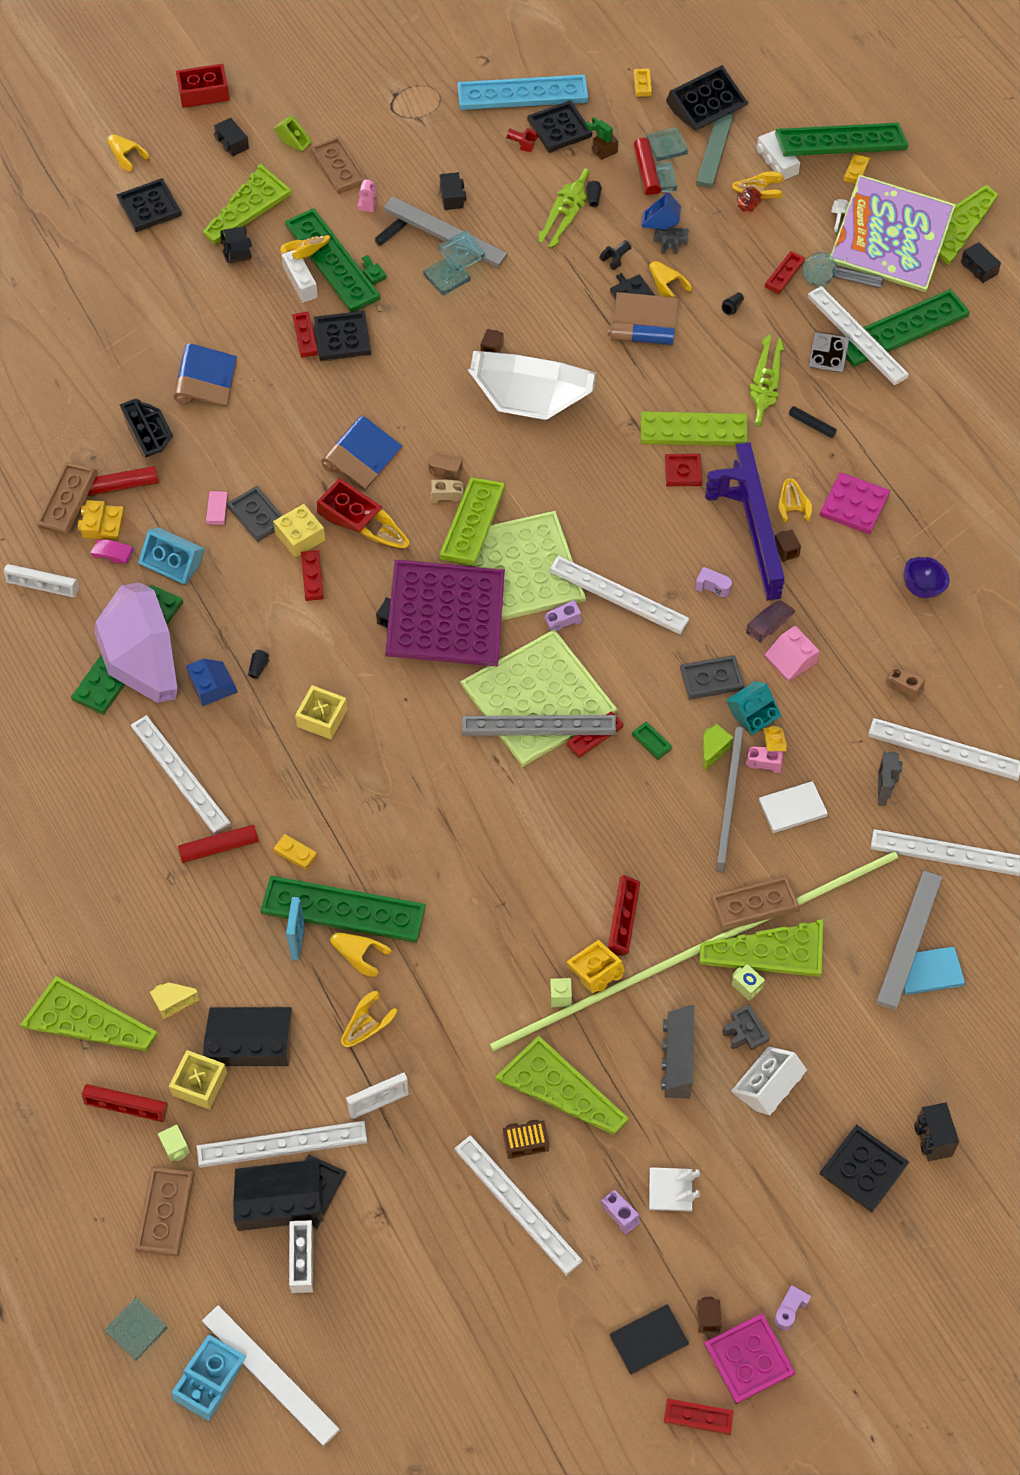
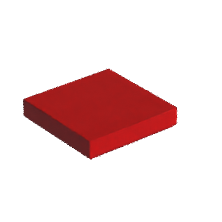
(683, 470)

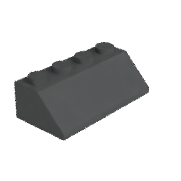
(679, 1053)

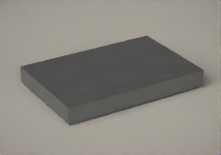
(255, 513)
(711, 677)

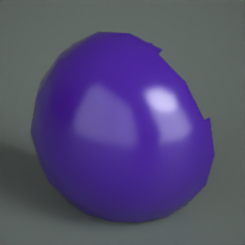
(925, 577)

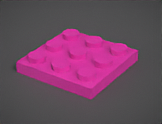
(855, 503)
(749, 1358)

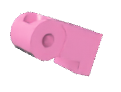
(368, 196)
(761, 758)

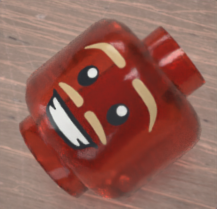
(749, 199)

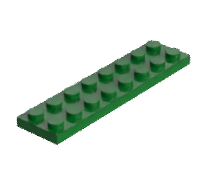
(841, 139)
(334, 262)
(912, 324)
(98, 688)
(345, 909)

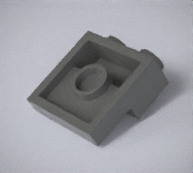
(888, 775)

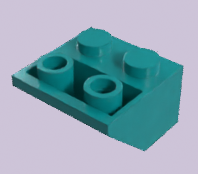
(754, 707)

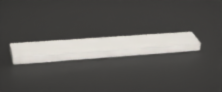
(858, 335)
(619, 595)
(945, 749)
(180, 775)
(946, 852)
(281, 1144)
(518, 1205)
(272, 1376)

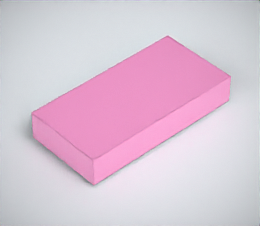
(217, 508)

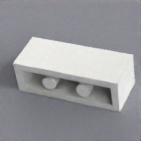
(770, 150)
(299, 277)
(301, 1257)

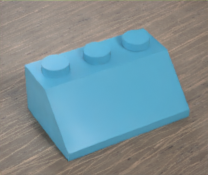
(170, 555)

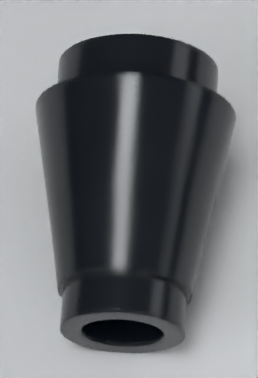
(593, 193)
(731, 304)
(258, 663)

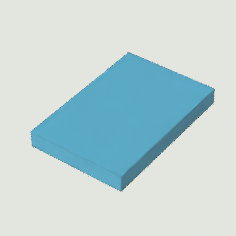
(295, 928)
(934, 971)

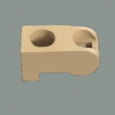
(446, 490)

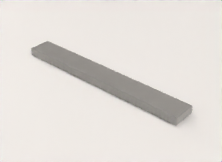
(439, 228)
(539, 725)
(729, 799)
(909, 940)

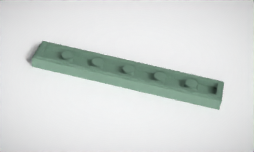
(714, 151)

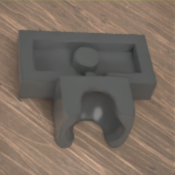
(671, 238)
(745, 1029)

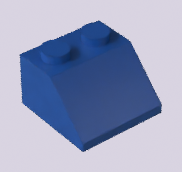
(662, 213)
(210, 680)

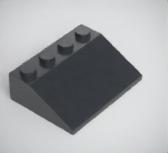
(706, 98)
(248, 1036)
(277, 1195)

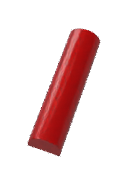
(646, 166)
(124, 480)
(218, 843)
(623, 915)
(124, 1102)

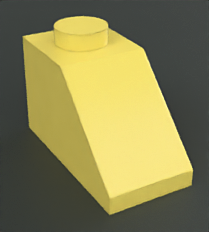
(172, 998)

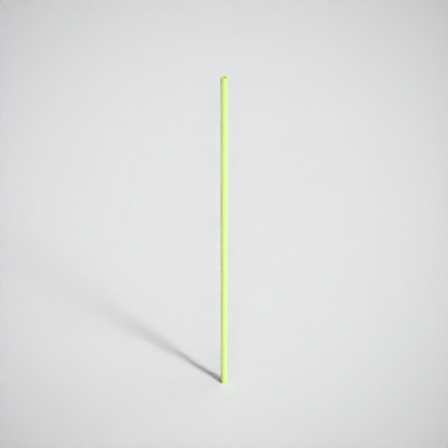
(680, 957)

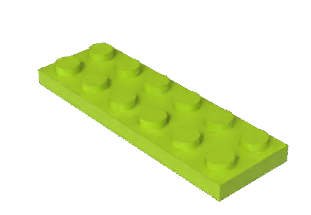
(693, 428)
(472, 521)

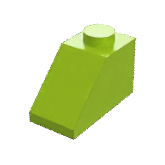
(292, 133)
(715, 745)

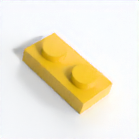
(642, 83)
(857, 167)
(774, 739)
(295, 852)

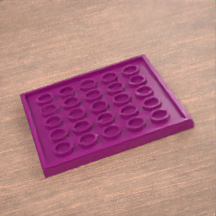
(445, 613)

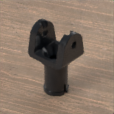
(616, 254)

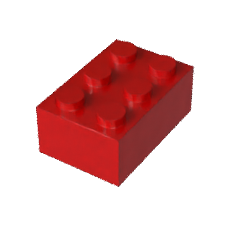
(202, 85)

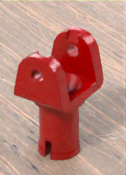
(523, 138)

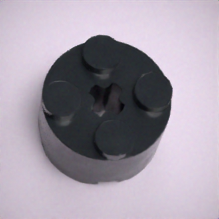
(235, 244)

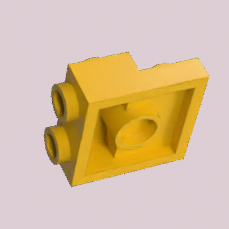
(101, 520)
(596, 966)

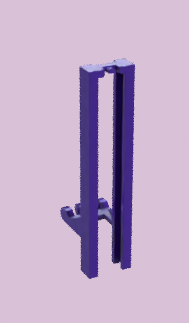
(751, 495)

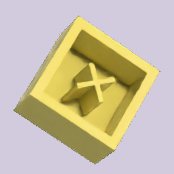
(299, 530)
(321, 712)
(198, 1079)

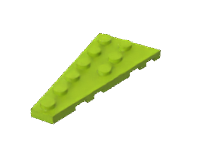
(250, 201)
(965, 220)
(776, 950)
(78, 1015)
(552, 1080)

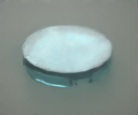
(819, 269)

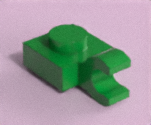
(602, 129)
(373, 272)

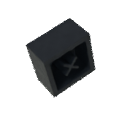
(936, 1132)

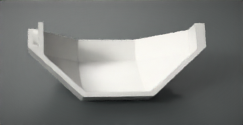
(530, 384)

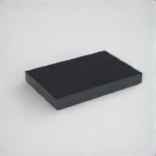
(330, 1182)
(649, 1339)

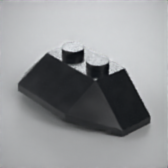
(146, 426)

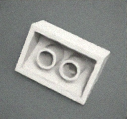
(769, 1080)

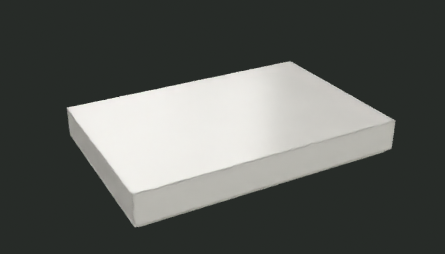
(792, 807)
(377, 1096)

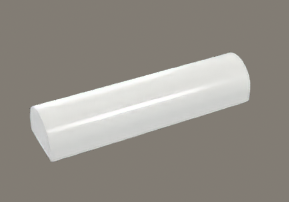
(41, 580)

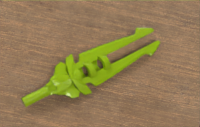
(571, 195)
(763, 396)

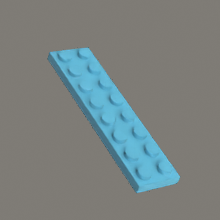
(522, 92)

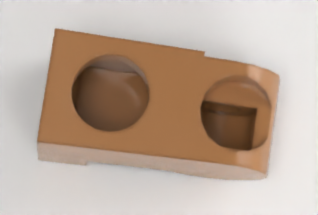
(445, 467)
(906, 683)

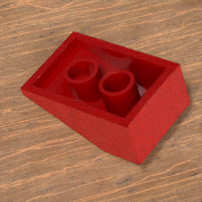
(347, 506)

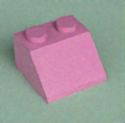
(792, 654)

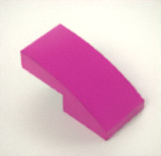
(113, 550)

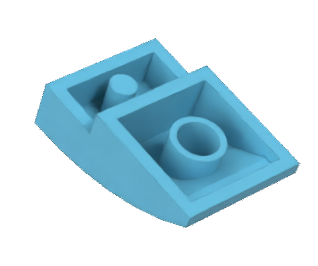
(208, 1377)

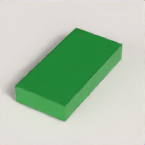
(651, 740)

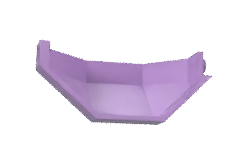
(137, 642)

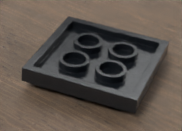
(559, 126)
(149, 205)
(342, 335)
(864, 1168)

